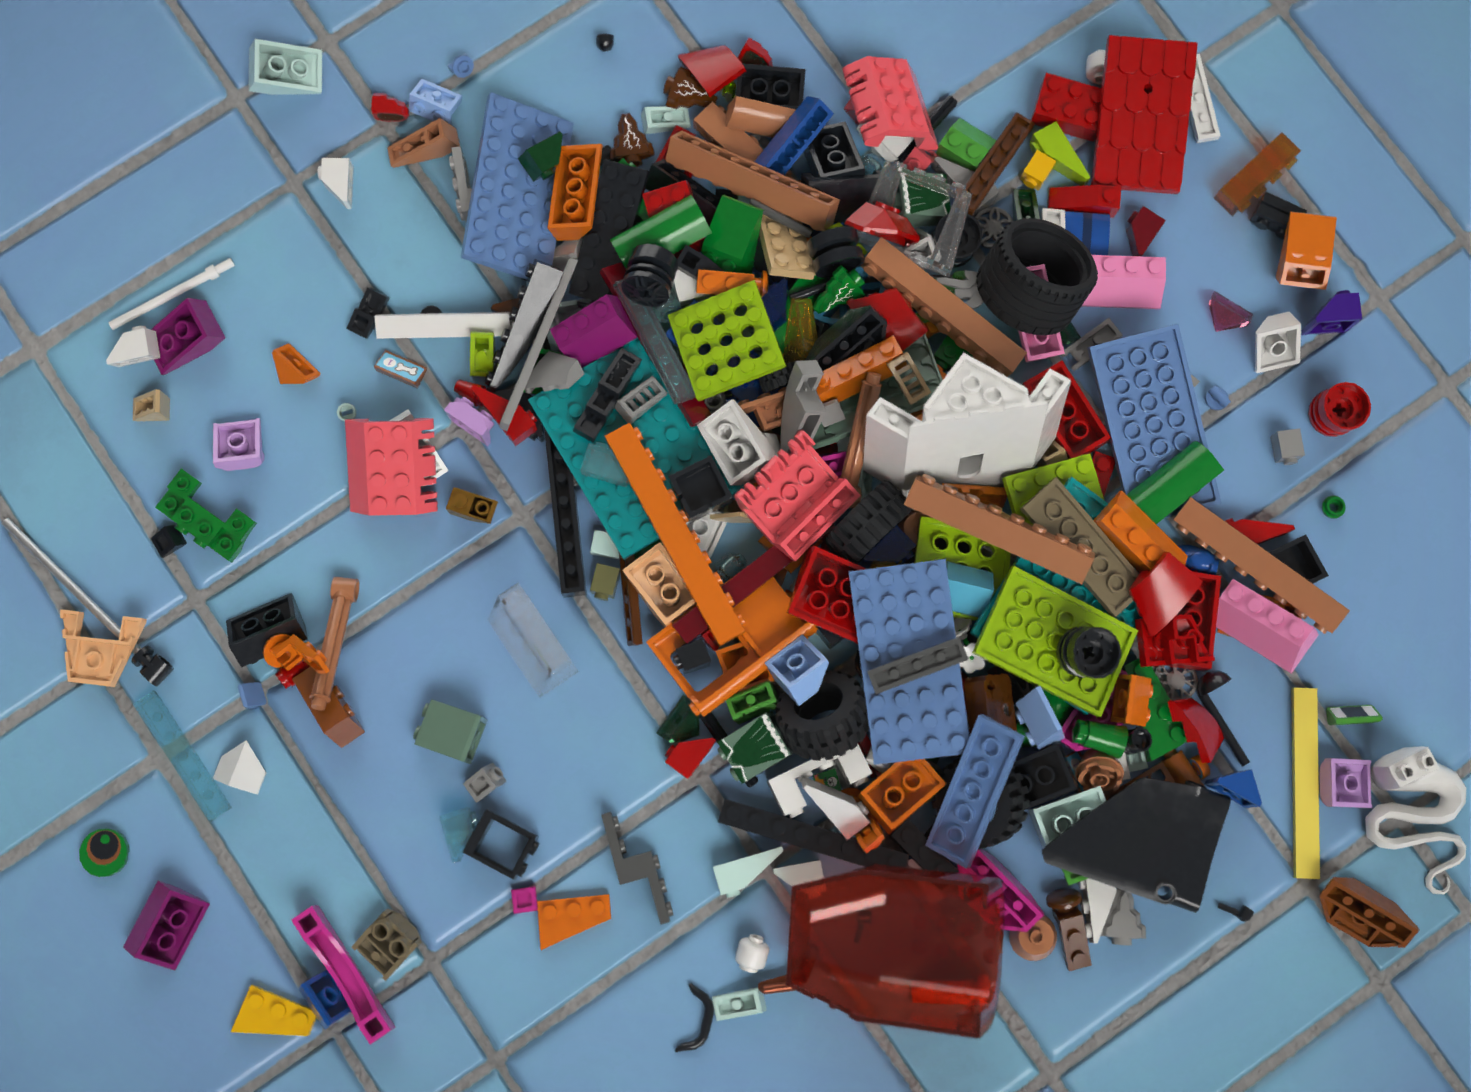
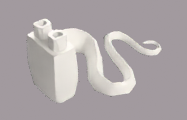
(1417, 771)

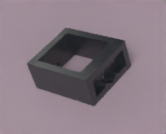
(479, 835)

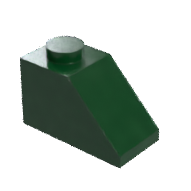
(542, 157)

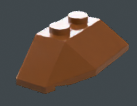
(1366, 914)

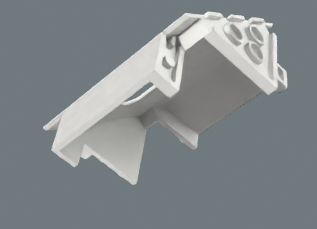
(970, 429)

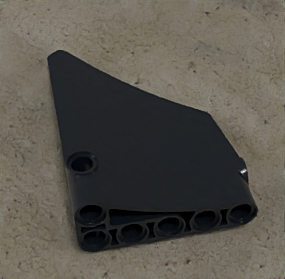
(1147, 840)

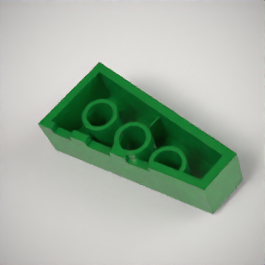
(1164, 732)

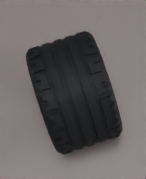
(1021, 296)

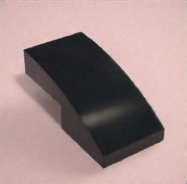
(362, 319)

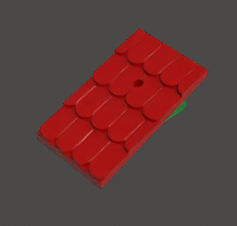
(1144, 114)

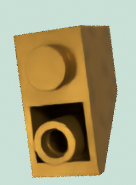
(471, 506)

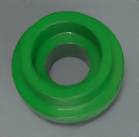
(1339, 504)

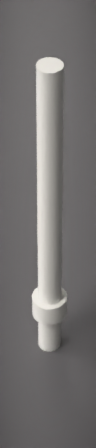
(211, 272)

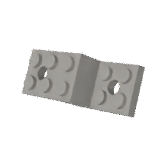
(460, 181)

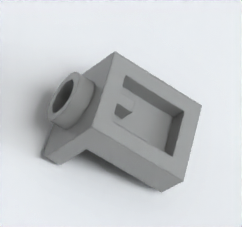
(484, 782)

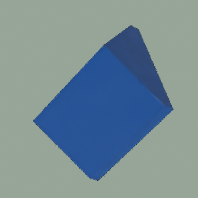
(1239, 787)
(325, 999)

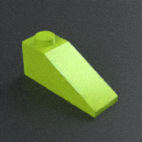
(1056, 145)

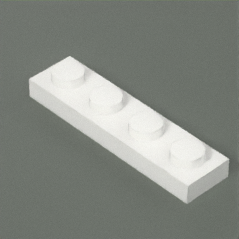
(1202, 110)

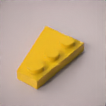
(273, 1014)

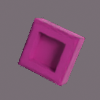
(524, 899)

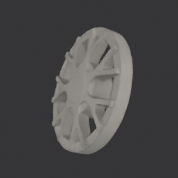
(1176, 680)

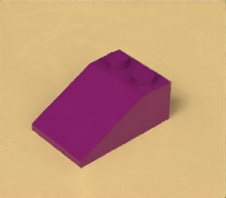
(186, 334)

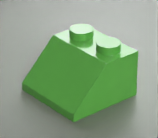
(965, 145)

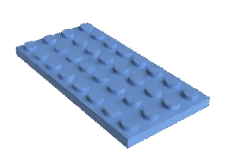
(506, 207)
(1149, 405)
(896, 616)

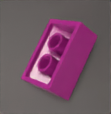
(594, 331)
(166, 926)

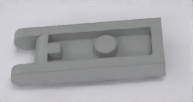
(1102, 333)

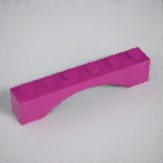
(362, 1001)

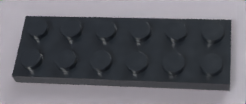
(615, 211)

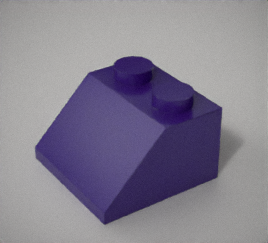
(1336, 315)

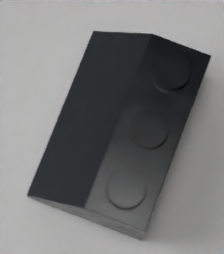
(253, 628)

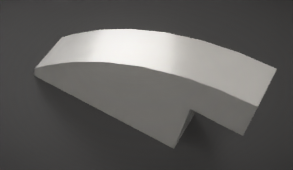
(801, 403)

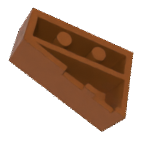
(338, 717)

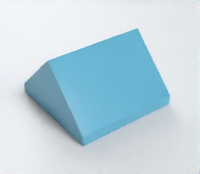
(969, 589)

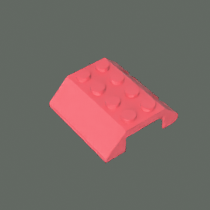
(888, 101)
(390, 466)
(796, 497)

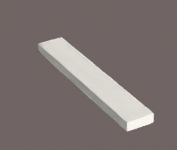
(440, 324)

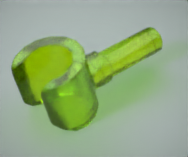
(731, 88)

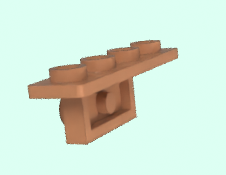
(767, 409)

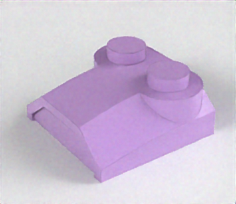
(469, 419)
(237, 445)
(1345, 783)

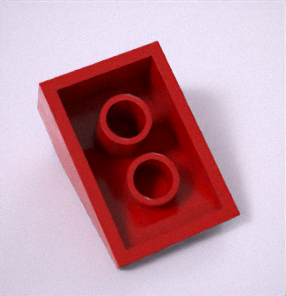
(665, 197)

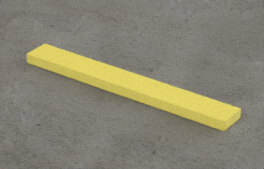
(1305, 783)

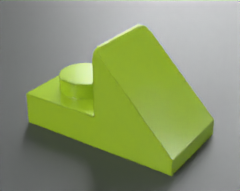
(481, 353)

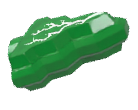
(839, 289)

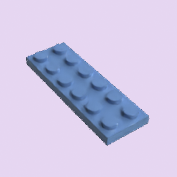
(974, 790)

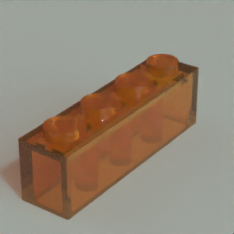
(1260, 171)

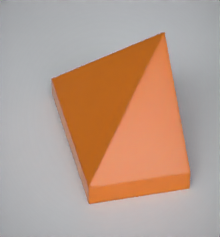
(292, 366)

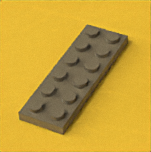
(1110, 571)

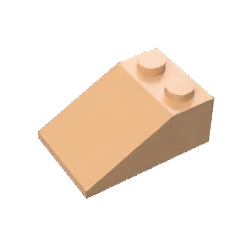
(659, 585)

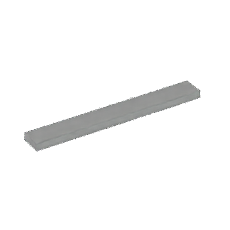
(537, 345)

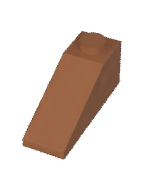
(424, 144)

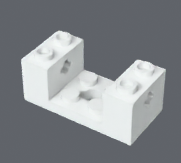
(787, 793)

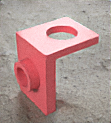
(920, 159)

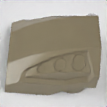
(388, 942)

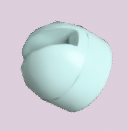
(345, 407)

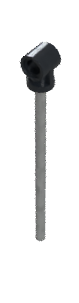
(154, 668)

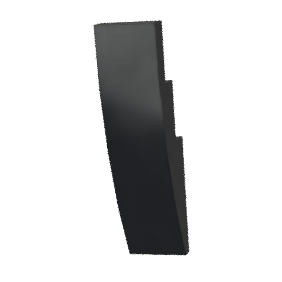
(606, 395)

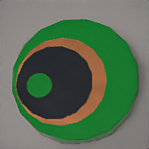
(104, 852)

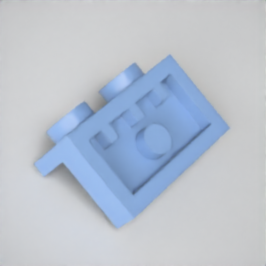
(433, 101)

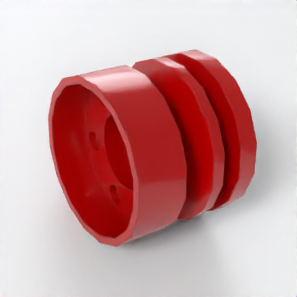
(1339, 409)

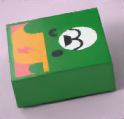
(828, 778)

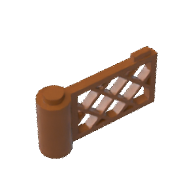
(1174, 768)

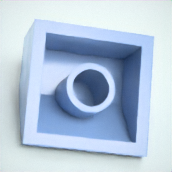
(798, 669)
(1039, 718)

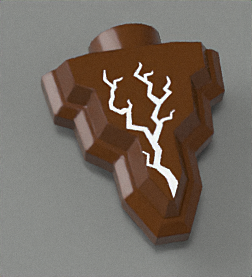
(685, 91)
(630, 143)

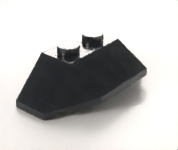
(849, 336)

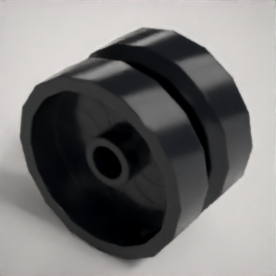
(834, 249)

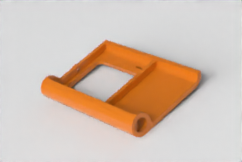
(766, 634)

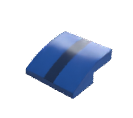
(1091, 229)

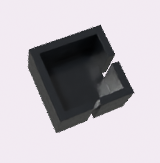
(700, 489)
(1302, 559)

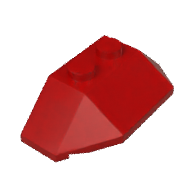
(884, 222)

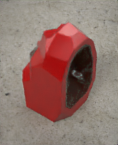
(754, 54)
(388, 108)

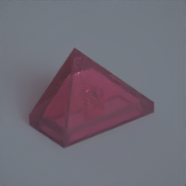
(1227, 314)

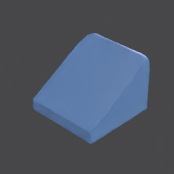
(252, 695)

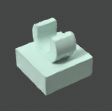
(1136, 761)

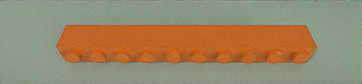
(675, 535)

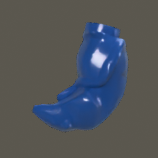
(1200, 559)

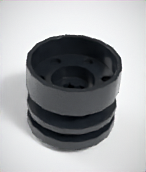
(969, 242)
(649, 275)
(1100, 651)

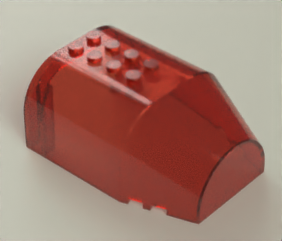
(900, 947)

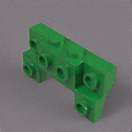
(208, 530)

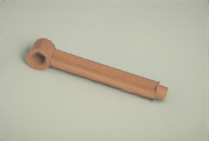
(855, 452)
(343, 593)

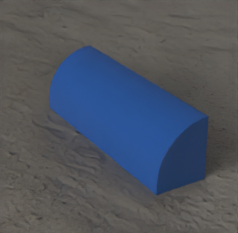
(795, 135)

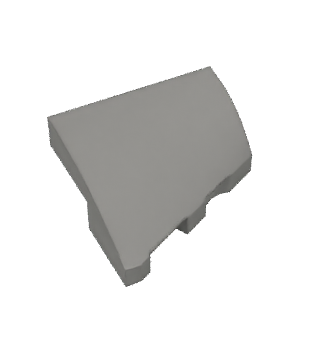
(554, 372)

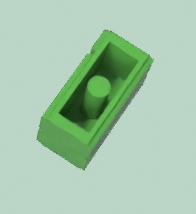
(752, 702)

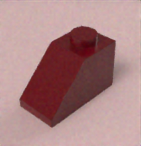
(1142, 230)

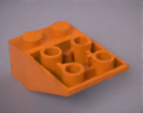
(1307, 251)

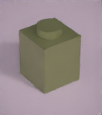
(605, 582)

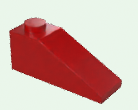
(1086, 199)
(522, 423)
(1259, 530)

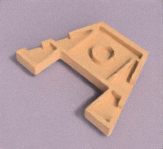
(96, 659)

